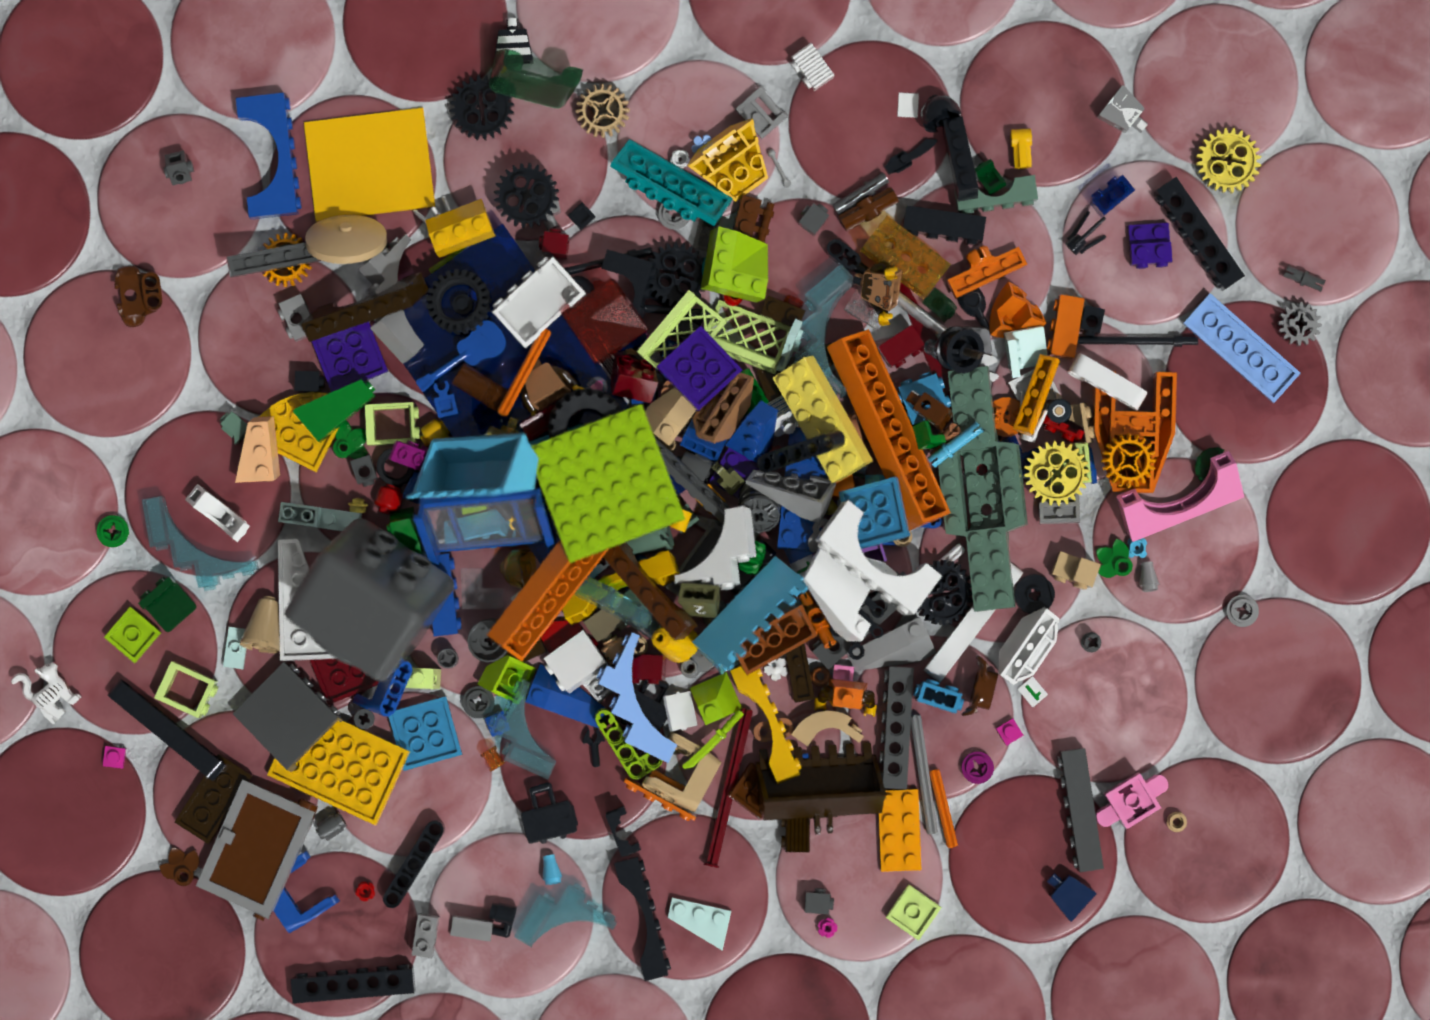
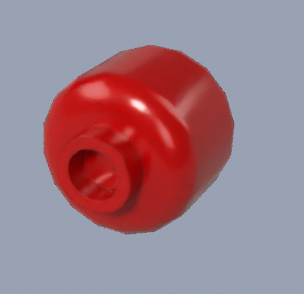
(388, 499)

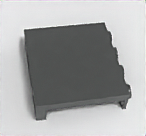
(287, 715)

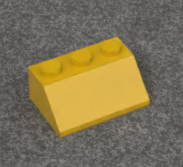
(459, 228)

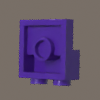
(1149, 245)
(739, 463)

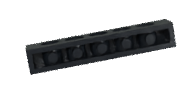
(1198, 222)
(302, 994)

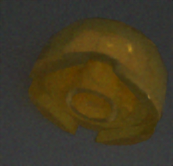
(518, 567)

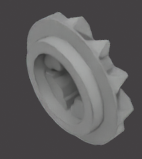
(665, 219)
(1251, 607)

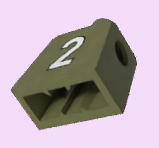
(700, 599)

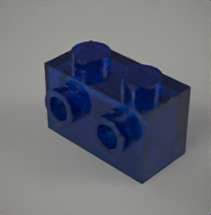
(1113, 195)

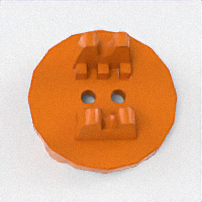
(1000, 406)

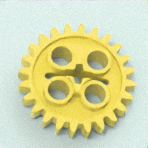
(1230, 142)
(1070, 484)

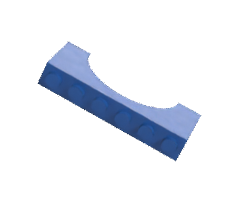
(281, 194)

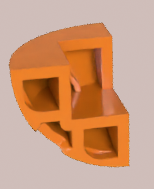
(1013, 312)

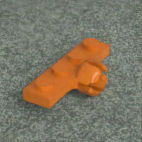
(985, 269)

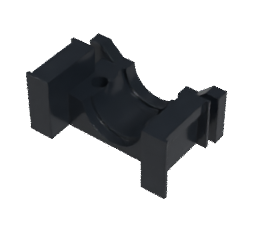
(624, 846)

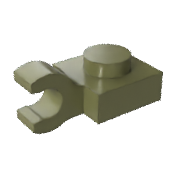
(728, 479)

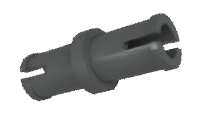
(1304, 278)

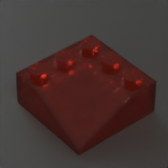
(605, 321)

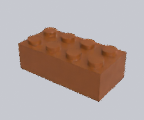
(784, 635)

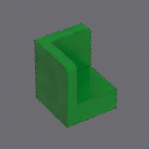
(925, 437)

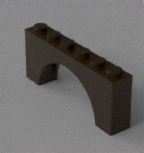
(333, 319)

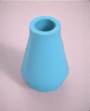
(551, 871)

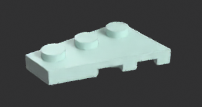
(701, 919)

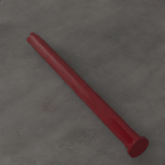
(730, 780)

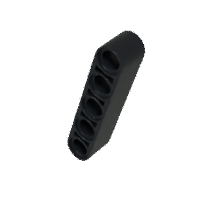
(801, 451)
(407, 871)

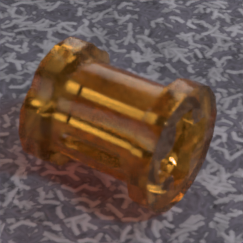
(493, 758)

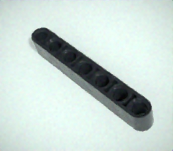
(166, 729)

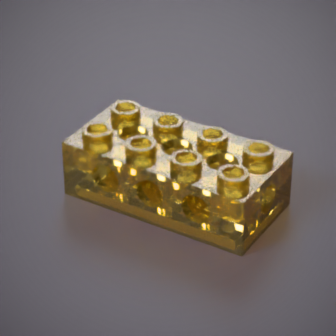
(917, 251)

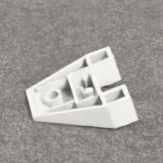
(840, 593)

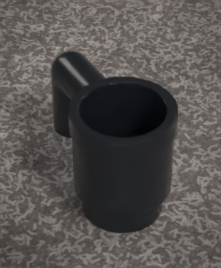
(504, 914)

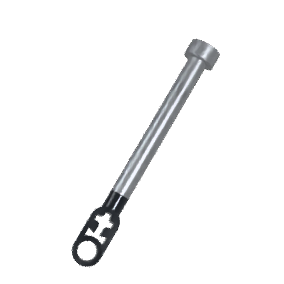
(903, 302)

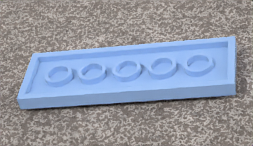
(1241, 348)

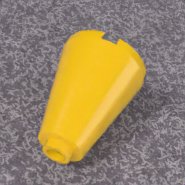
(674, 650)

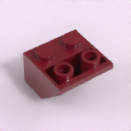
(633, 378)

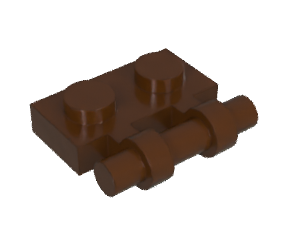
(747, 216)

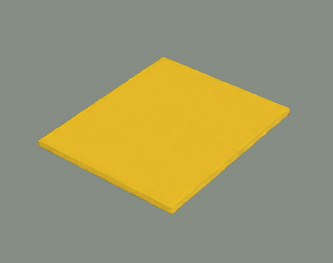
(369, 164)

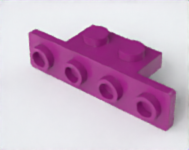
(408, 454)

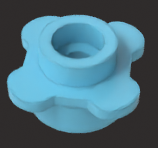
(1142, 547)

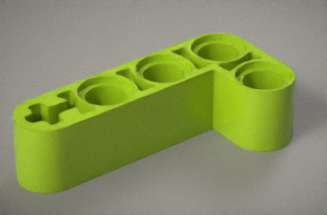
(618, 744)

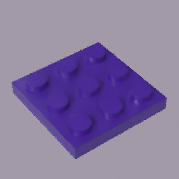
(350, 356)
(699, 368)

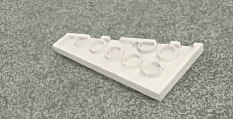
(292, 569)

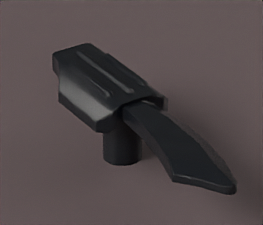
(903, 160)

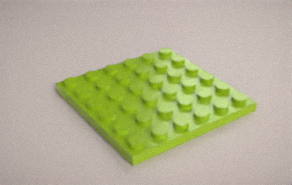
(606, 484)

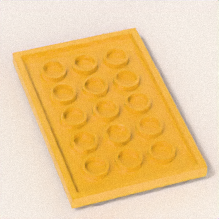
(348, 771)

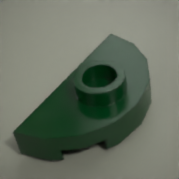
(1202, 462)

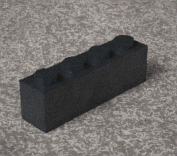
(960, 159)
(944, 224)

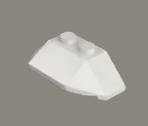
(1028, 645)

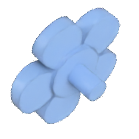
(700, 142)

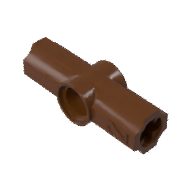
(868, 209)

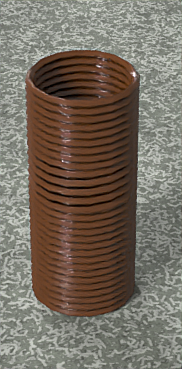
(476, 385)

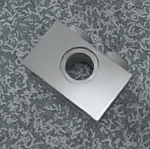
(290, 307)
(425, 935)

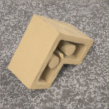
(1076, 570)

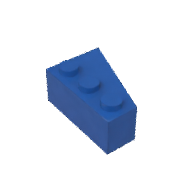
(755, 433)

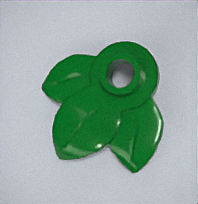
(352, 440)
(1112, 558)

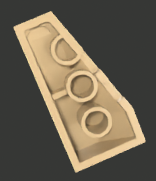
(669, 415)

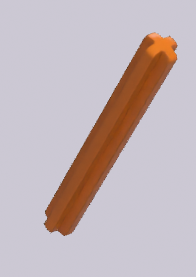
(523, 373)

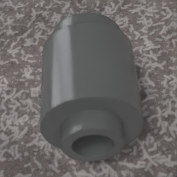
(331, 826)

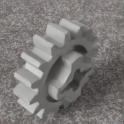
(1308, 324)

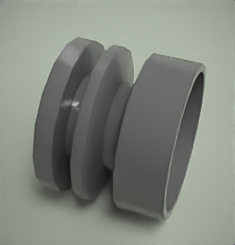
(763, 509)
(480, 646)

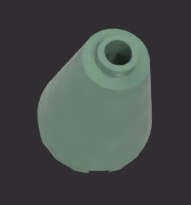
(653, 542)

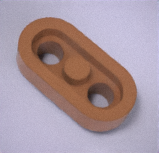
(768, 737)

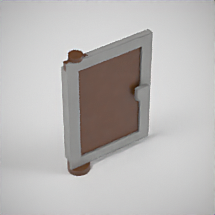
(256, 849)

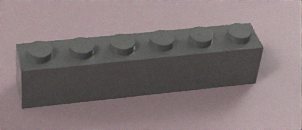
(1081, 810)

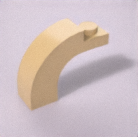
(814, 723)

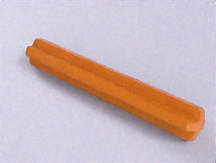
(943, 808)

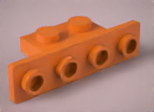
(634, 786)

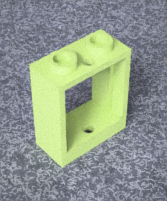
(371, 423)
(168, 680)

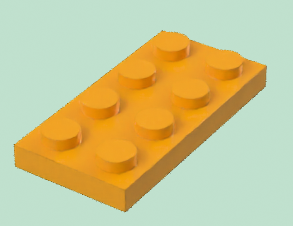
(900, 831)

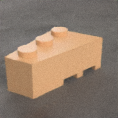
(259, 452)

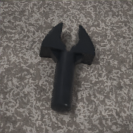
(594, 746)

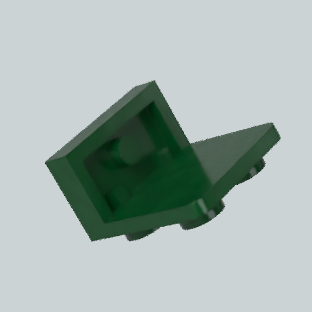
(167, 603)

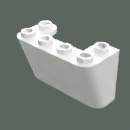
(537, 301)

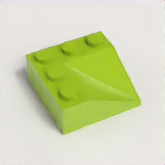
(736, 265)

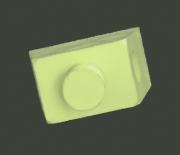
(424, 678)

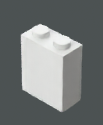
(575, 662)

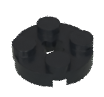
(1041, 585)

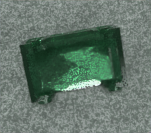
(510, 80)

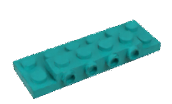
(670, 184)

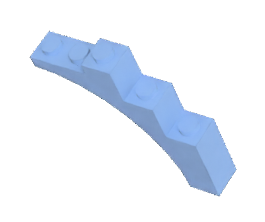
(619, 679)

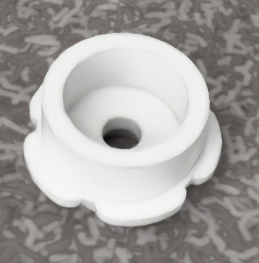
(680, 154)

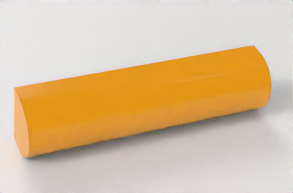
(1036, 394)

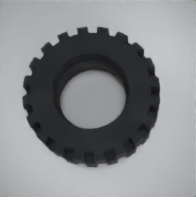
(576, 401)

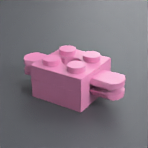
(1132, 800)

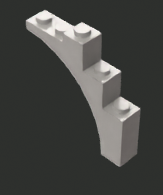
(394, 328)

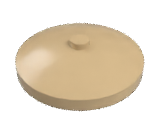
(346, 239)

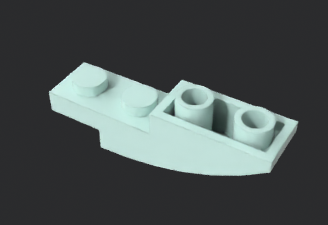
(316, 516)

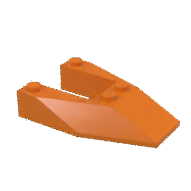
(1154, 426)

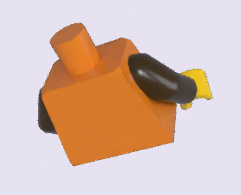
(847, 695)

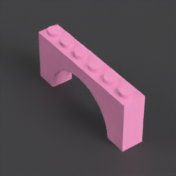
(1218, 489)

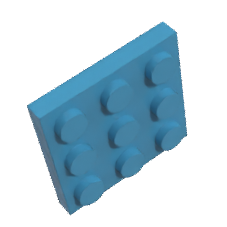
(883, 512)
(426, 732)

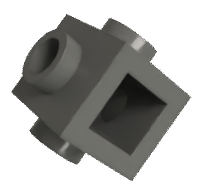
(178, 168)

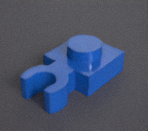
(445, 403)

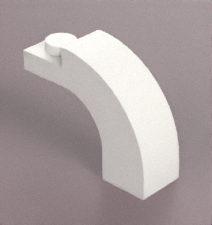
(217, 512)

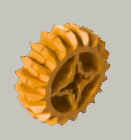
(295, 273)
(1122, 453)

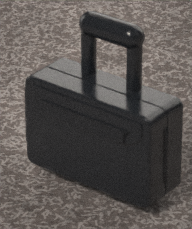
(651, 708)
(549, 820)

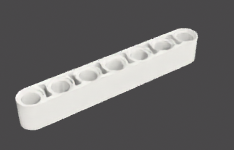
(961, 638)

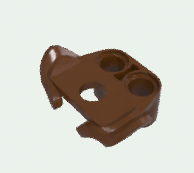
(130, 278)
(983, 688)

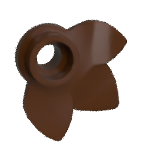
(179, 863)

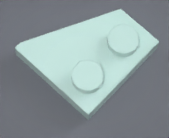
(792, 344)

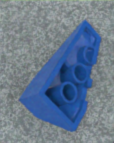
(574, 705)

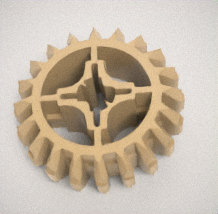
(597, 118)

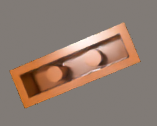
(1065, 326)

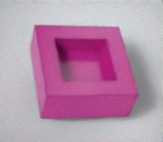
(1009, 731)
(114, 757)

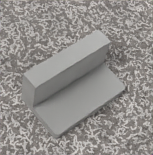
(471, 928)

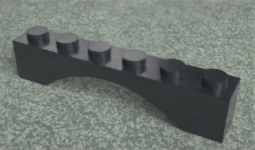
(631, 877)

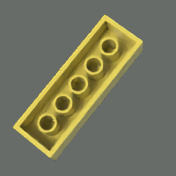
(820, 412)

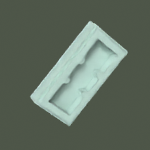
(234, 653)

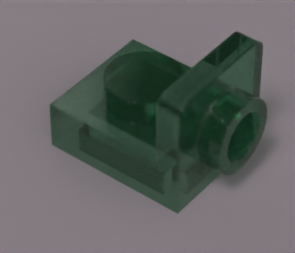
(940, 305)

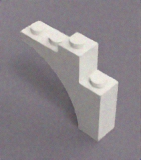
(734, 546)

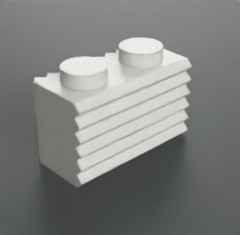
(812, 67)

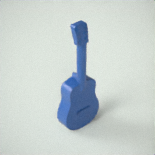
(480, 345)

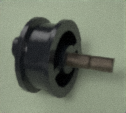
(959, 349)

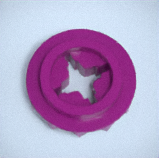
(987, 769)

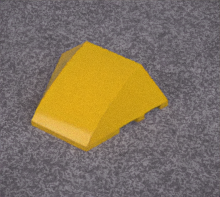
(732, 160)

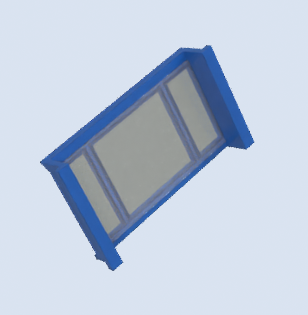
(482, 522)

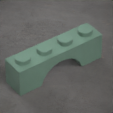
(1022, 191)

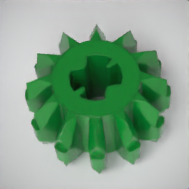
(755, 563)

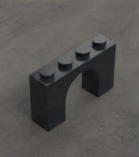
(637, 271)

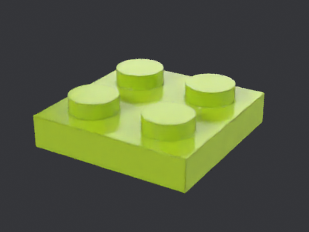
(132, 634)

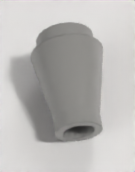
(1148, 577)

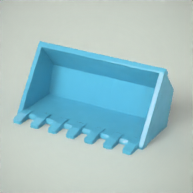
(476, 466)
(747, 612)

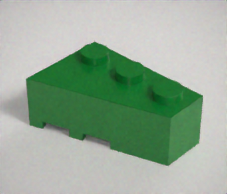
(404, 529)

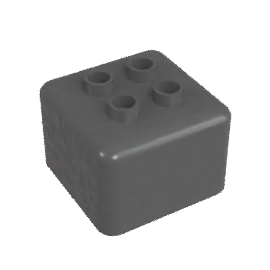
(369, 599)

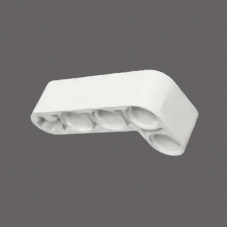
(1109, 382)

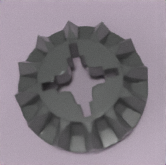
(470, 707)

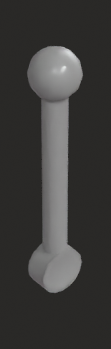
(787, 183)

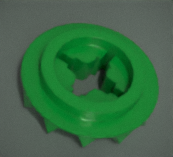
(107, 523)

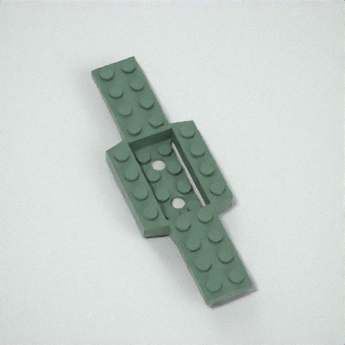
(999, 487)

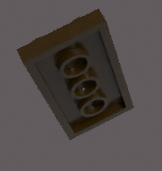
(212, 801)

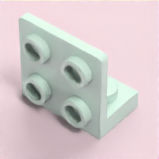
(1024, 348)

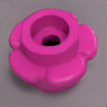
(832, 927)

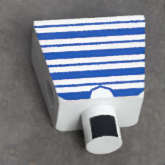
(785, 419)

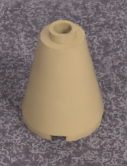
(263, 627)

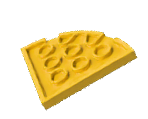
(292, 436)

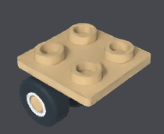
(1062, 411)

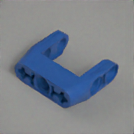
(380, 702)
(289, 912)

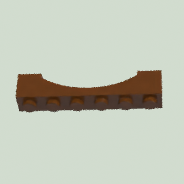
(666, 612)

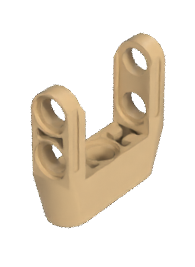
(698, 782)

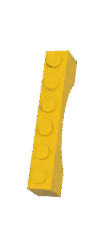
(659, 568)
(781, 759)

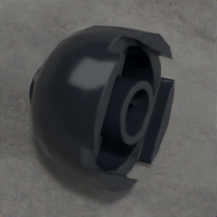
(936, 110)

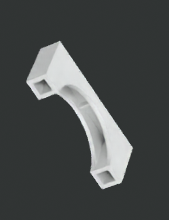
(841, 540)

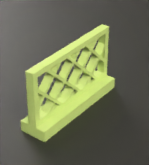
(671, 322)
(743, 353)

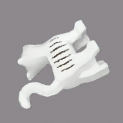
(50, 694)

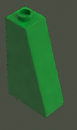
(334, 409)

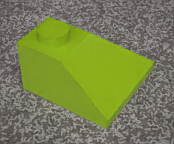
(502, 675)
(716, 698)

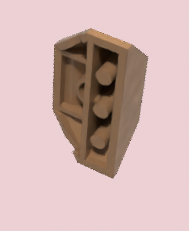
(724, 411)

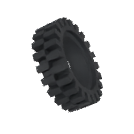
(439, 289)

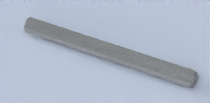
(923, 773)

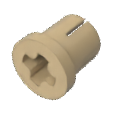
(643, 649)

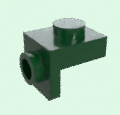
(989, 177)

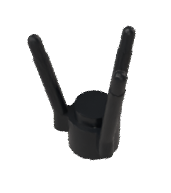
(1077, 243)

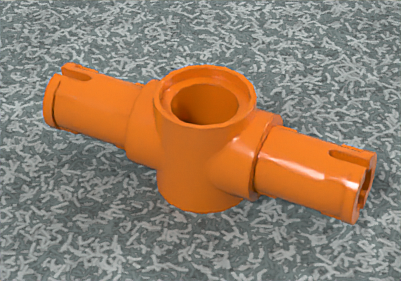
(821, 627)

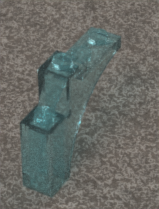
(619, 606)
(512, 726)
(571, 908)

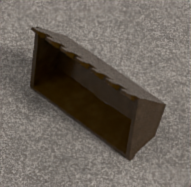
(823, 788)

